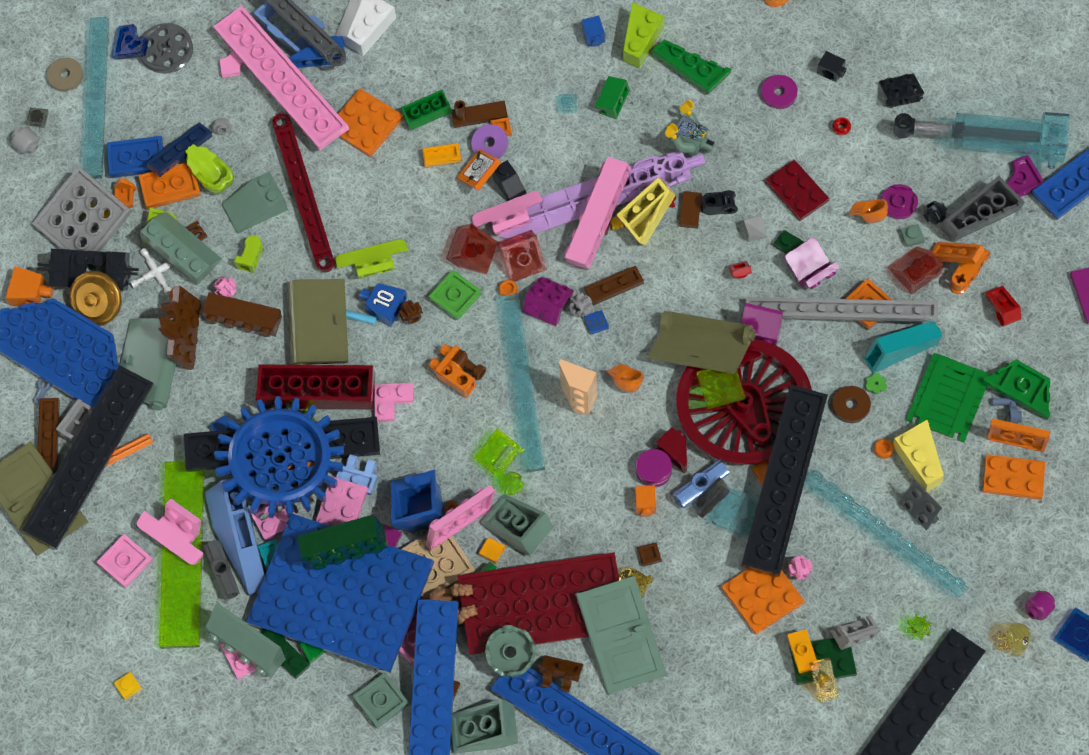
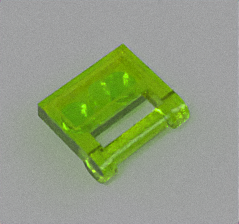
(494, 449)

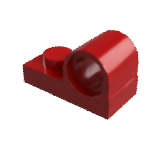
(1006, 307)

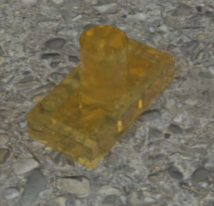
(824, 680)

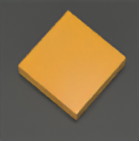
(492, 550)

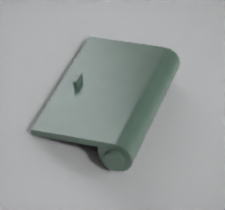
(147, 356)

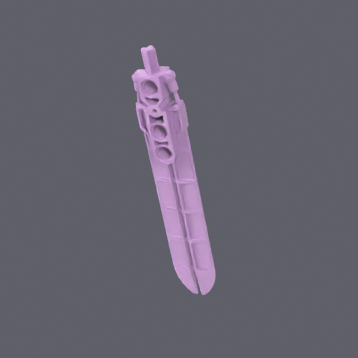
(570, 202)

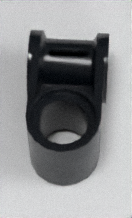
(720, 202)

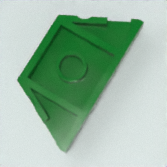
(1022, 386)

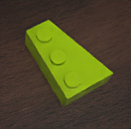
(641, 34)

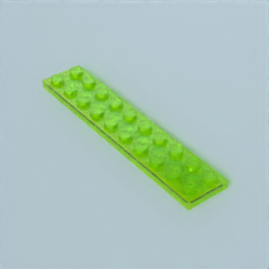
(179, 580)

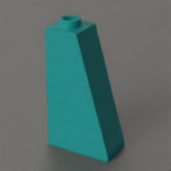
(902, 345)

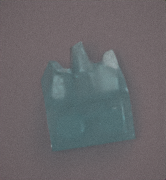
(736, 513)

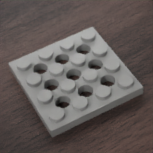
(94, 215)

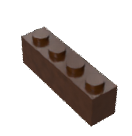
(241, 314)

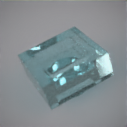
(567, 103)

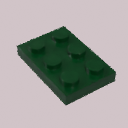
(841, 660)

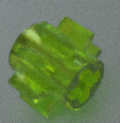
(511, 483)
(915, 630)

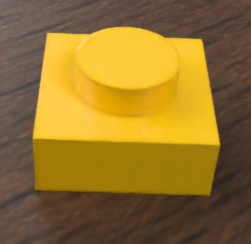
(127, 685)

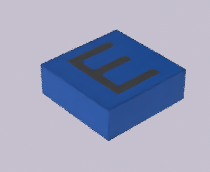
(596, 322)

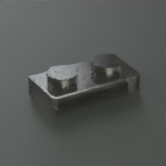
(711, 497)

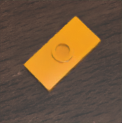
(441, 155)
(801, 650)

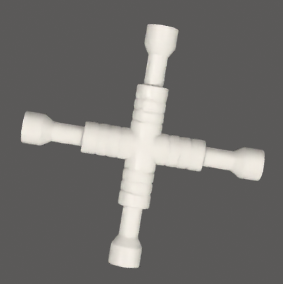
(154, 272)

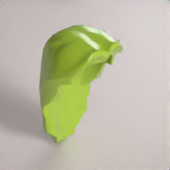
(209, 169)

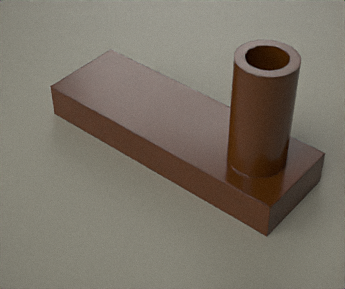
(477, 114)

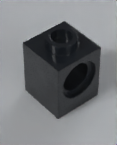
(831, 66)

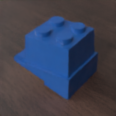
(416, 501)

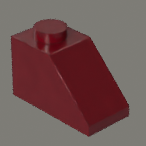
(674, 445)

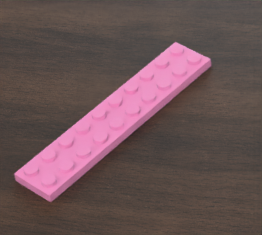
(281, 78)

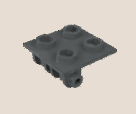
(921, 505)

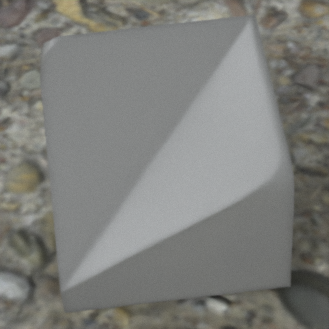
(754, 228)

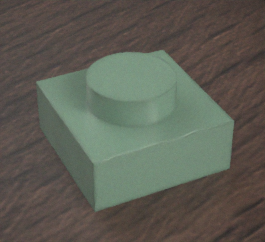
(912, 235)

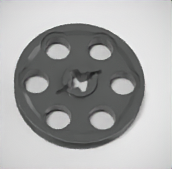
(169, 53)

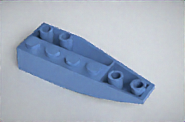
(236, 533)

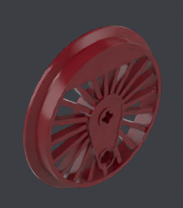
(749, 418)

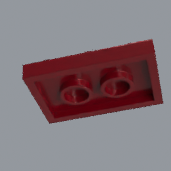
(797, 190)

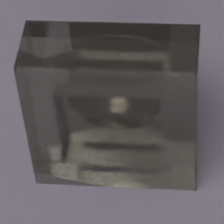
(37, 117)

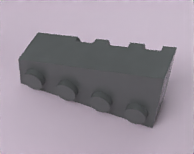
(985, 208)

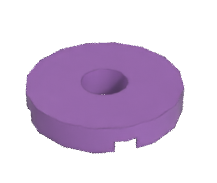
(486, 132)

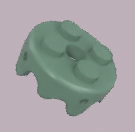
(510, 637)

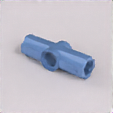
(691, 491)

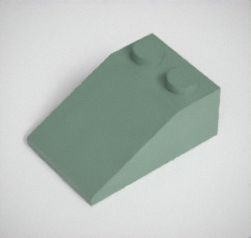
(255, 203)
(518, 524)
(484, 727)

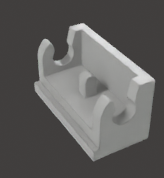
(74, 421)
(855, 632)

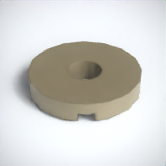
(65, 65)

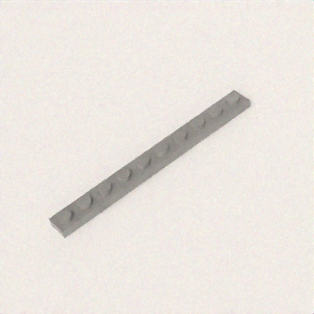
(851, 309)

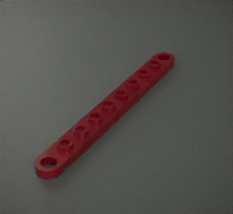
(303, 192)

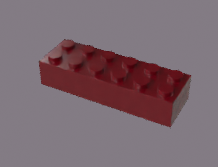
(317, 385)

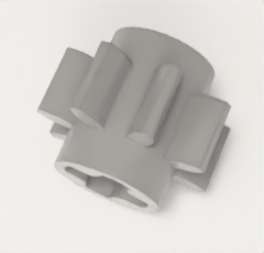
(580, 305)

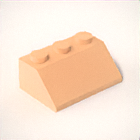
(579, 386)

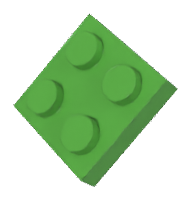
(455, 295)

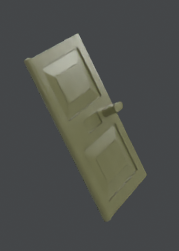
(22, 484)

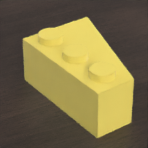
(646, 210)
(920, 455)

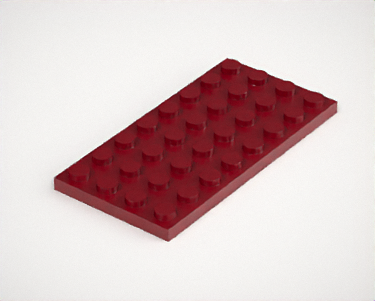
(534, 599)

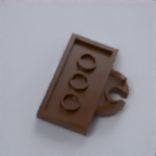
(181, 327)

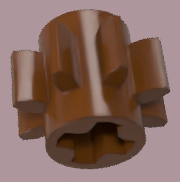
(410, 312)

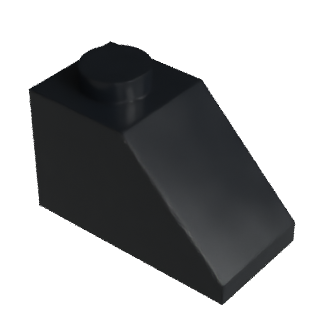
(508, 181)

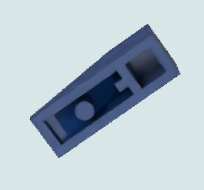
(310, 57)

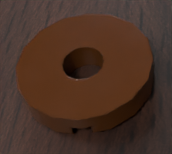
(851, 393)

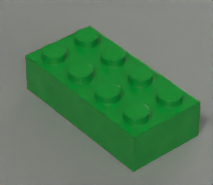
(426, 109)

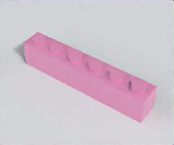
(597, 213)

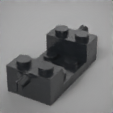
(68, 264)

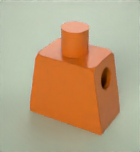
(27, 287)

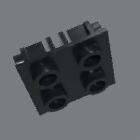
(901, 88)

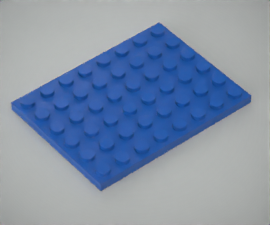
(347, 607)

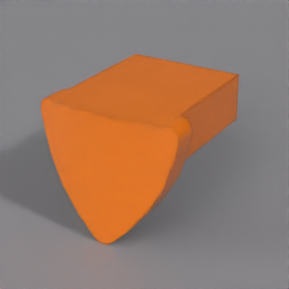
(124, 192)

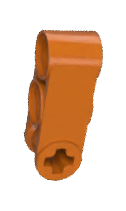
(967, 273)

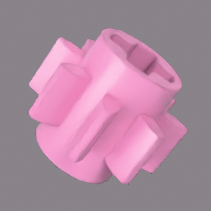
(225, 286)
(800, 567)

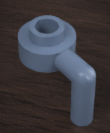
(1014, 415)

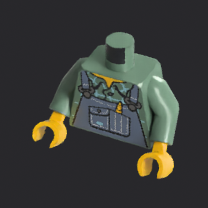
(689, 134)

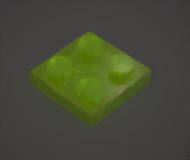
(720, 387)

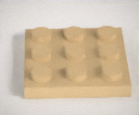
(448, 563)

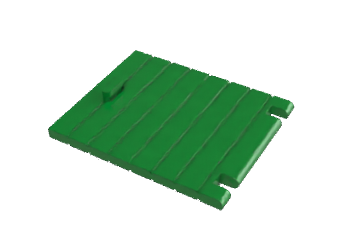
(948, 396)

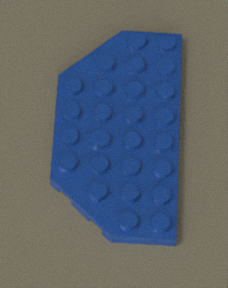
(60, 348)

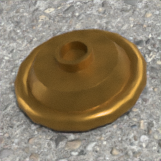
(95, 297)

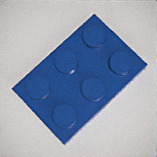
(132, 155)

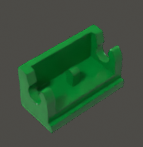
(612, 97)

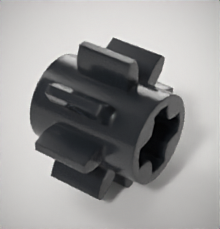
(935, 212)

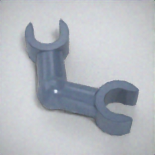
(41, 392)

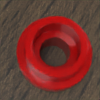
(841, 121)

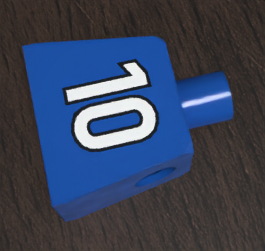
(384, 302)

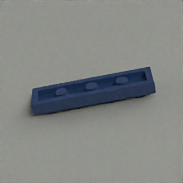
(177, 150)

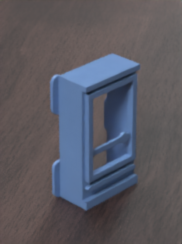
(261, 16)

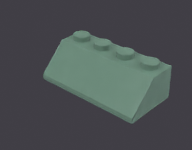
(180, 247)
(245, 641)

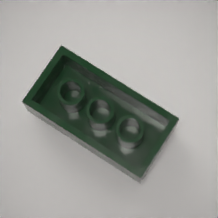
(342, 542)

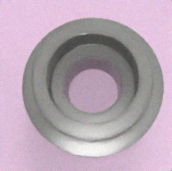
(222, 126)

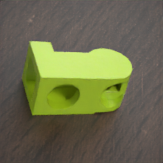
(251, 254)

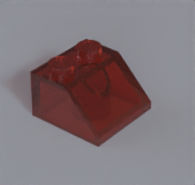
(472, 249)
(522, 255)
(916, 269)

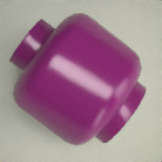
(1040, 605)

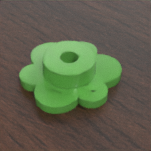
(876, 378)

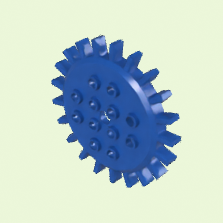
(301, 431)

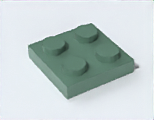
(381, 700)

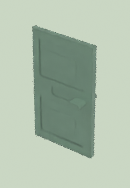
(621, 635)

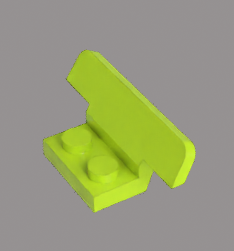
(372, 259)

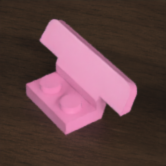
(508, 214)
(174, 531)

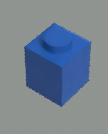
(593, 31)

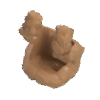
(453, 594)

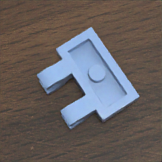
(362, 478)

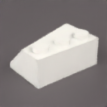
(365, 23)

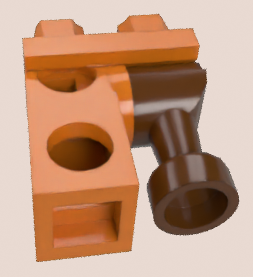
(451, 370)

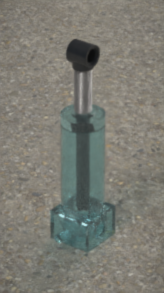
(1041, 137)

